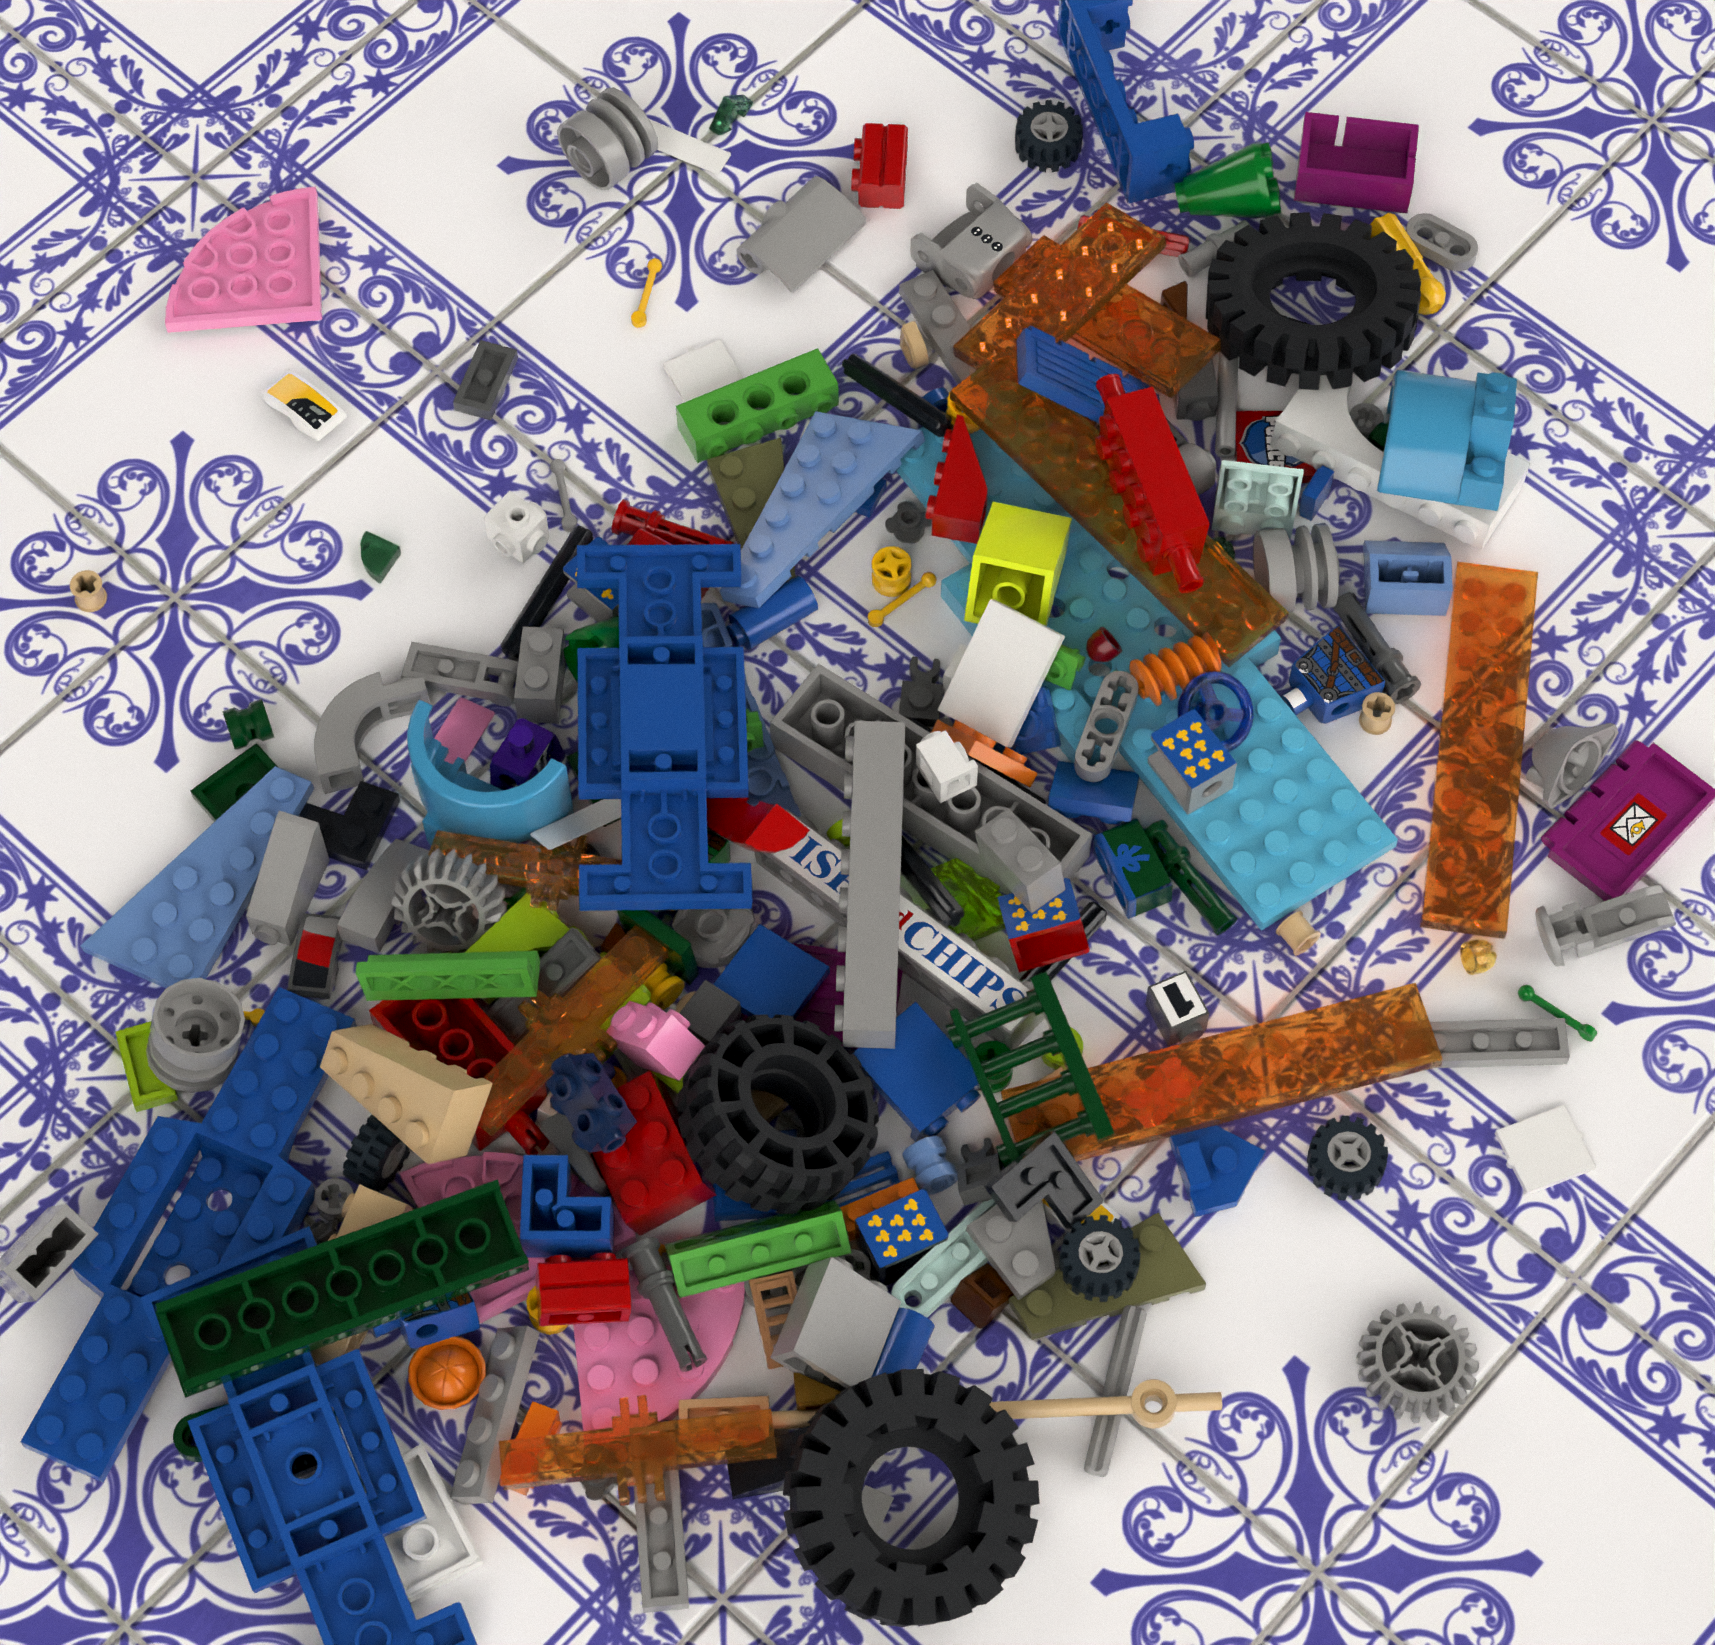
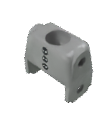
(975, 246)

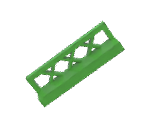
(449, 975)
(757, 1249)

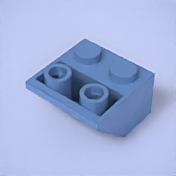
(1407, 578)

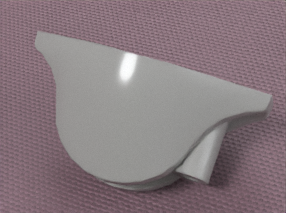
(1568, 759)

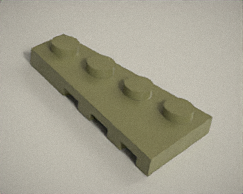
(745, 484)
(1161, 1274)

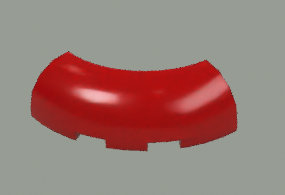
(754, 828)

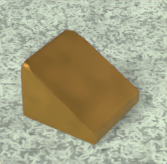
(811, 1393)

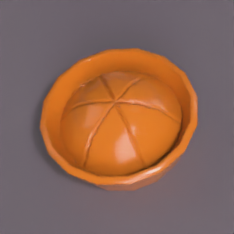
(447, 1373)

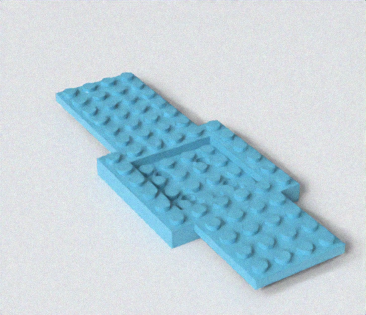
(1291, 814)

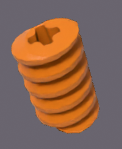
(1175, 667)

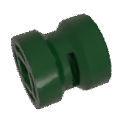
(248, 724)

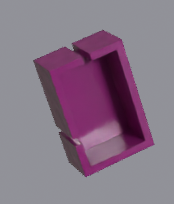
(1367, 172)

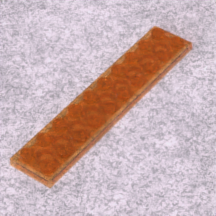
(1062, 457)
(1479, 751)
(1246, 1071)

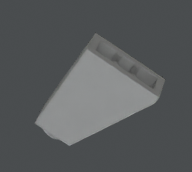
(287, 879)

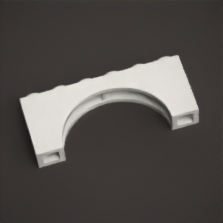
(1321, 432)

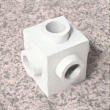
(517, 527)

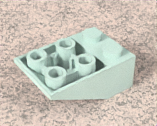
(1255, 498)

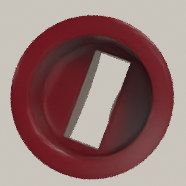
(1102, 646)

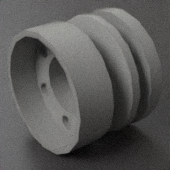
(1301, 568)
(197, 1015)

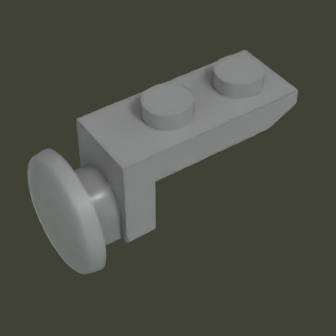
(1603, 923)

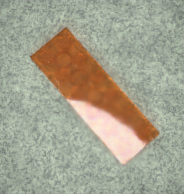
(1066, 285)
(1131, 330)

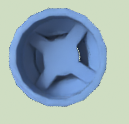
(930, 1165)

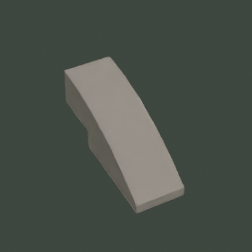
(370, 912)

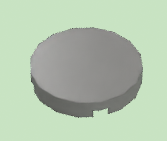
(715, 933)

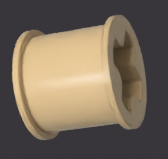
(92, 582)
(1373, 724)
(1298, 933)

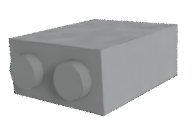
(44, 1253)
(836, 1325)

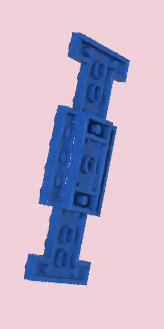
(320, 1524)

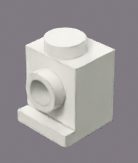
(945, 765)

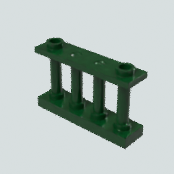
(1056, 1041)

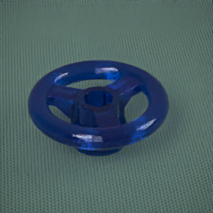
(1208, 699)

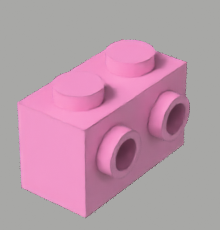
(655, 1038)

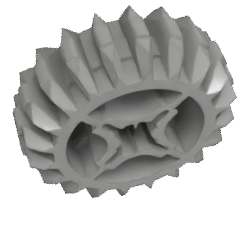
(450, 890)
(1401, 1332)

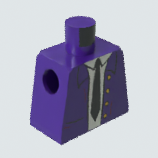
(524, 754)

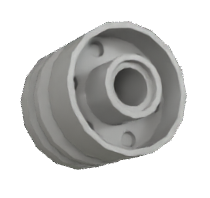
(607, 138)

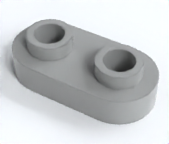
(1442, 242)

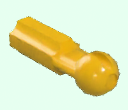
(1432, 291)

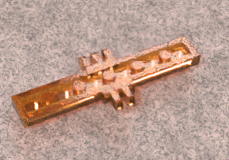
(536, 868)
(569, 1025)
(637, 1450)

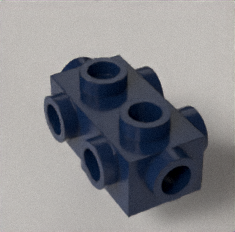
(590, 1102)

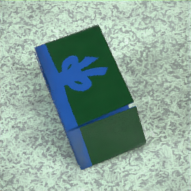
(1132, 868)

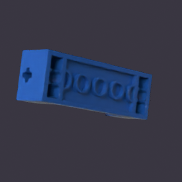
(1145, 154)

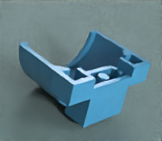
(1448, 438)
(476, 808)

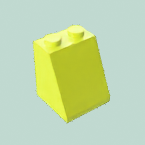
(1018, 561)

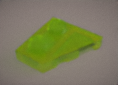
(975, 896)

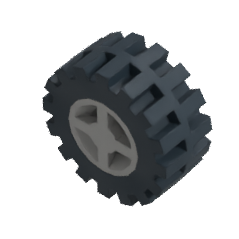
(1060, 128)
(1353, 1144)
(375, 1156)
(1103, 1243)

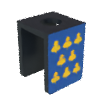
(899, 1235)

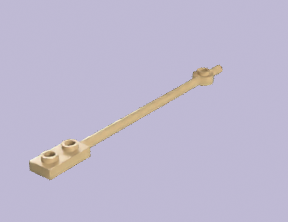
(1146, 1391)

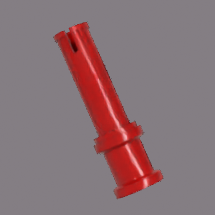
(630, 519)

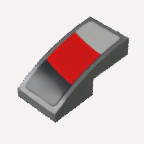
(315, 957)

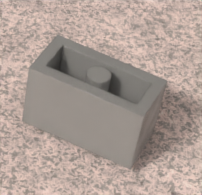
(540, 675)
(1020, 860)

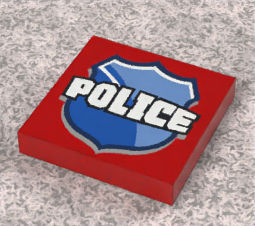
(1253, 442)

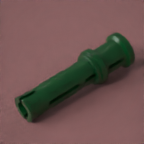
(1179, 858)

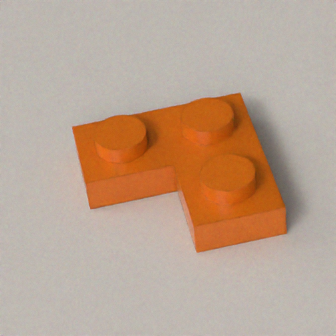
(981, 748)

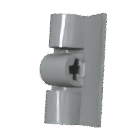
(801, 233)

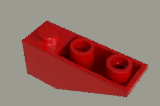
(962, 493)

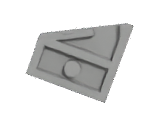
(1016, 1249)

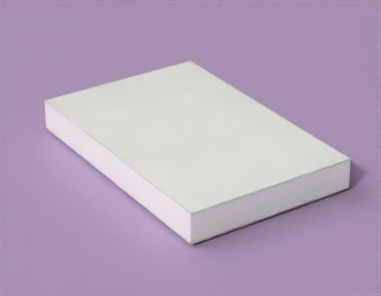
(1001, 673)
(436, 1547)

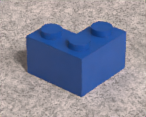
(554, 1220)

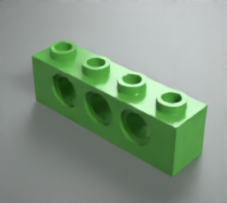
(768, 389)

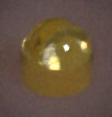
(1477, 956)

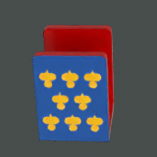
(1048, 933)

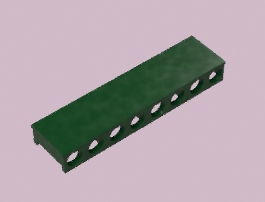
(340, 1288)

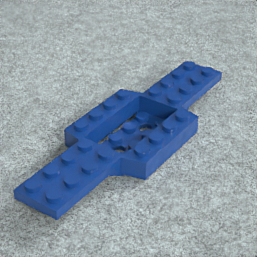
(242, 1152)

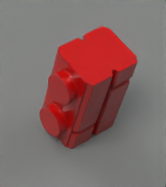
(882, 165)
(583, 1290)

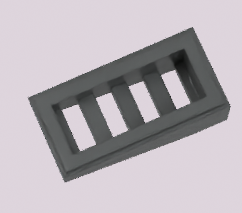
(559, 1133)

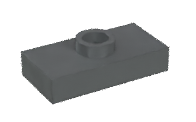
(485, 380)

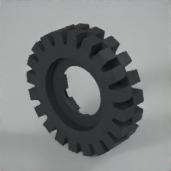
(1365, 266)
(991, 1481)

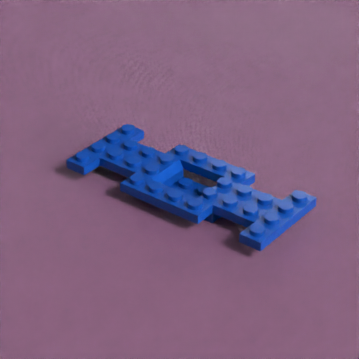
(677, 726)

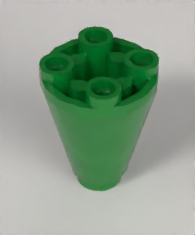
(1233, 186)

